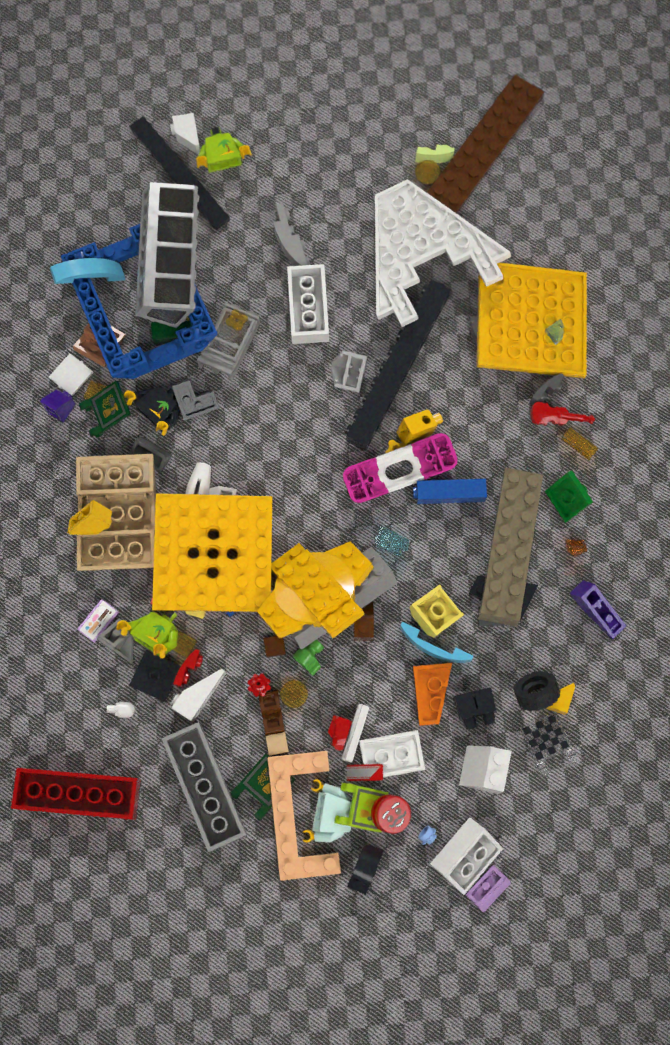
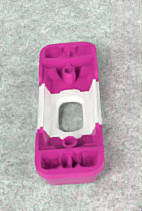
(427, 456)

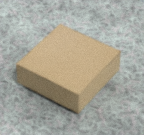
(277, 744)

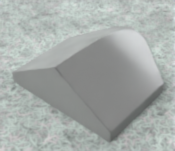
(349, 370)

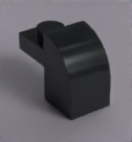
(365, 868)

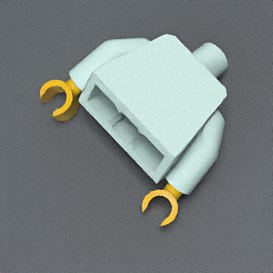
(329, 804)

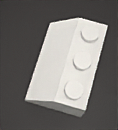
(466, 855)

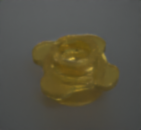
(236, 315)

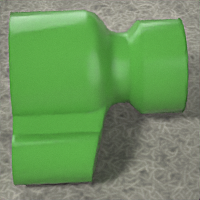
(307, 658)

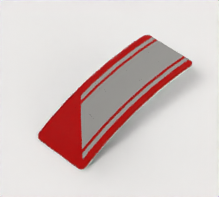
(365, 772)

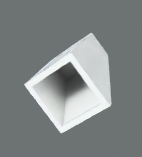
(485, 768)

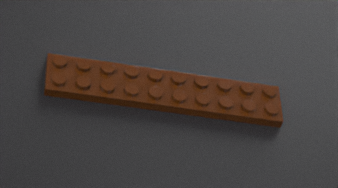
(485, 143)

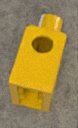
(418, 426)

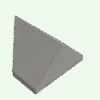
(118, 643)

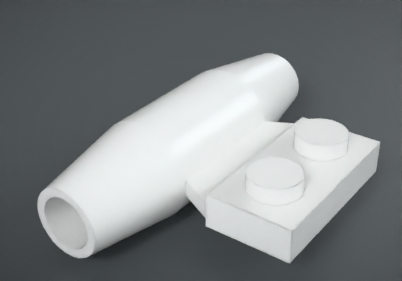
(200, 482)

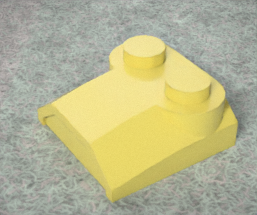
(435, 612)

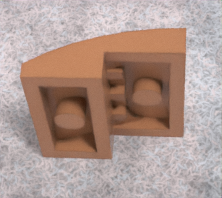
(89, 347)

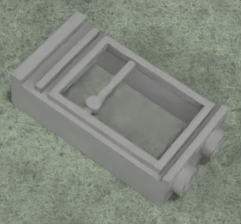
(229, 346)

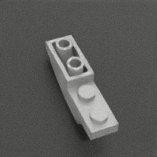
(288, 241)

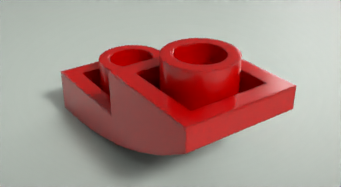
(191, 663)

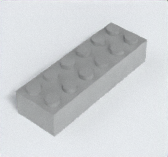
(374, 585)
(204, 787)

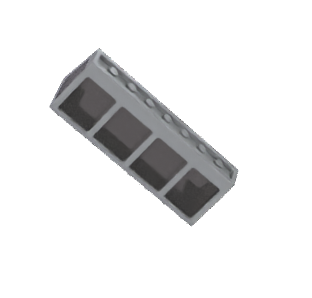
(167, 253)

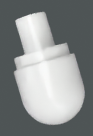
(121, 709)

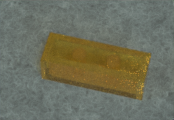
(579, 443)

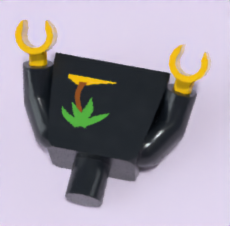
(156, 406)

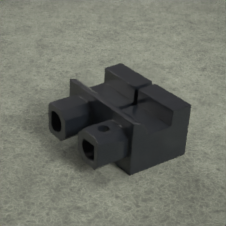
(468, 710)

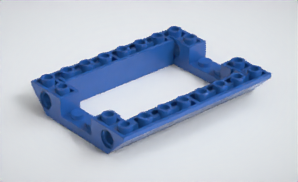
(136, 362)

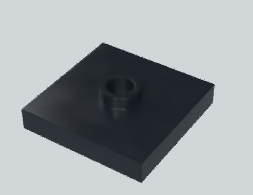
(155, 676)

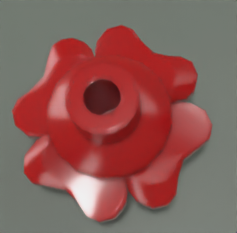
(259, 685)

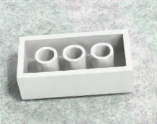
(308, 304)

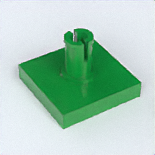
(569, 496)

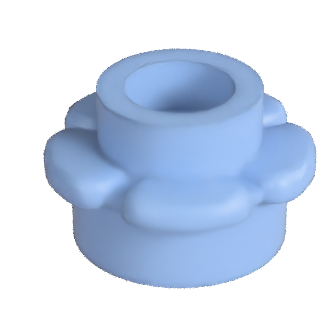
(427, 835)

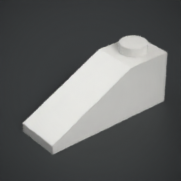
(194, 698)

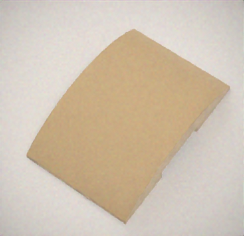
(129, 490)

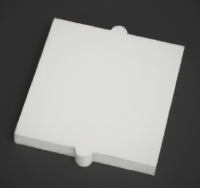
(71, 374)

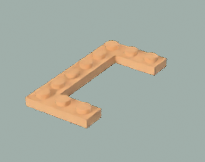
(289, 863)

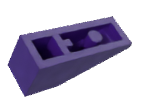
(598, 608)

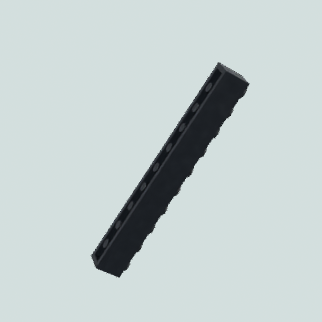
(397, 366)

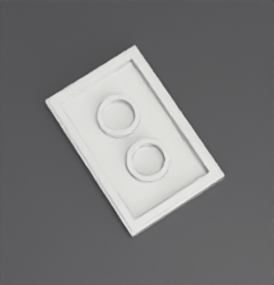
(396, 752)

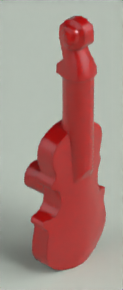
(542, 413)

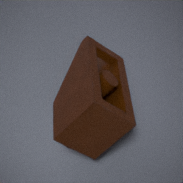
(365, 625)

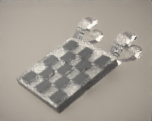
(546, 740)

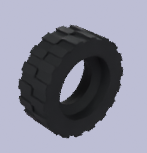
(538, 700)

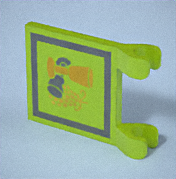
(361, 807)

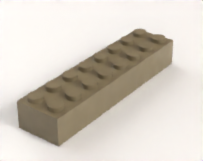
(510, 547)

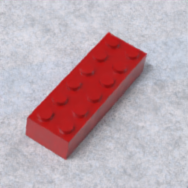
(76, 793)

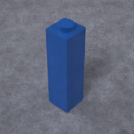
(450, 491)

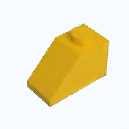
(90, 520)

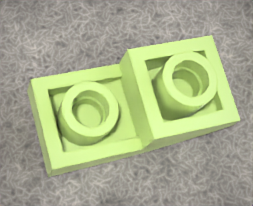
(442, 154)

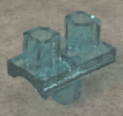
(391, 541)

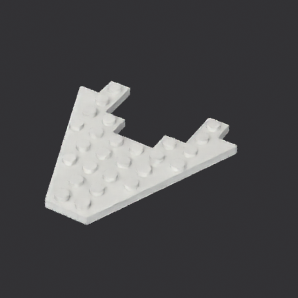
(415, 229)

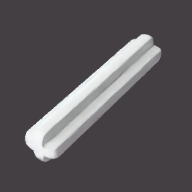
(355, 733)

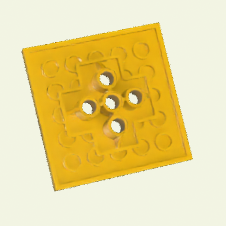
(184, 525)

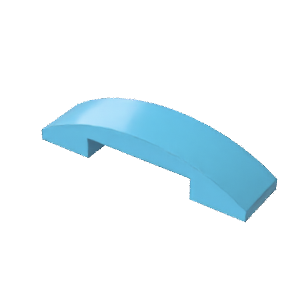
(86, 268)
(457, 657)

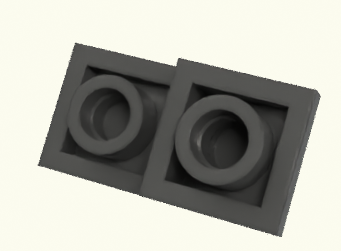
(549, 387)

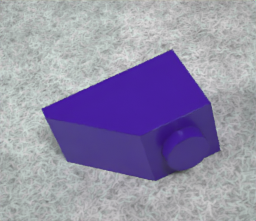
(58, 404)

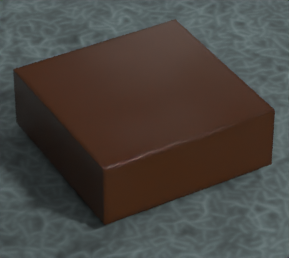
(274, 646)

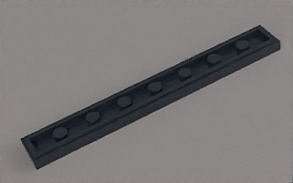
(178, 171)

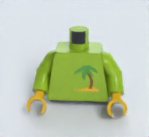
(221, 151)
(153, 632)

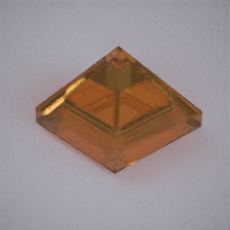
(576, 547)

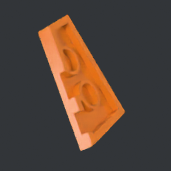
(430, 691)

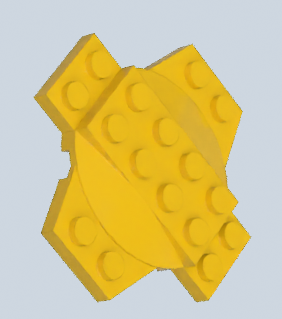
(315, 590)

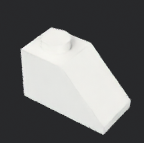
(185, 131)

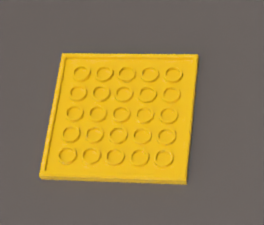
(521, 309)

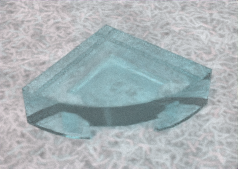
(556, 331)

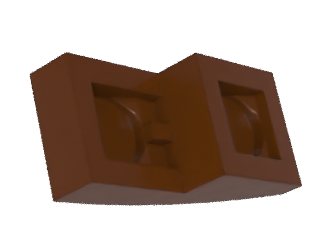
(271, 713)

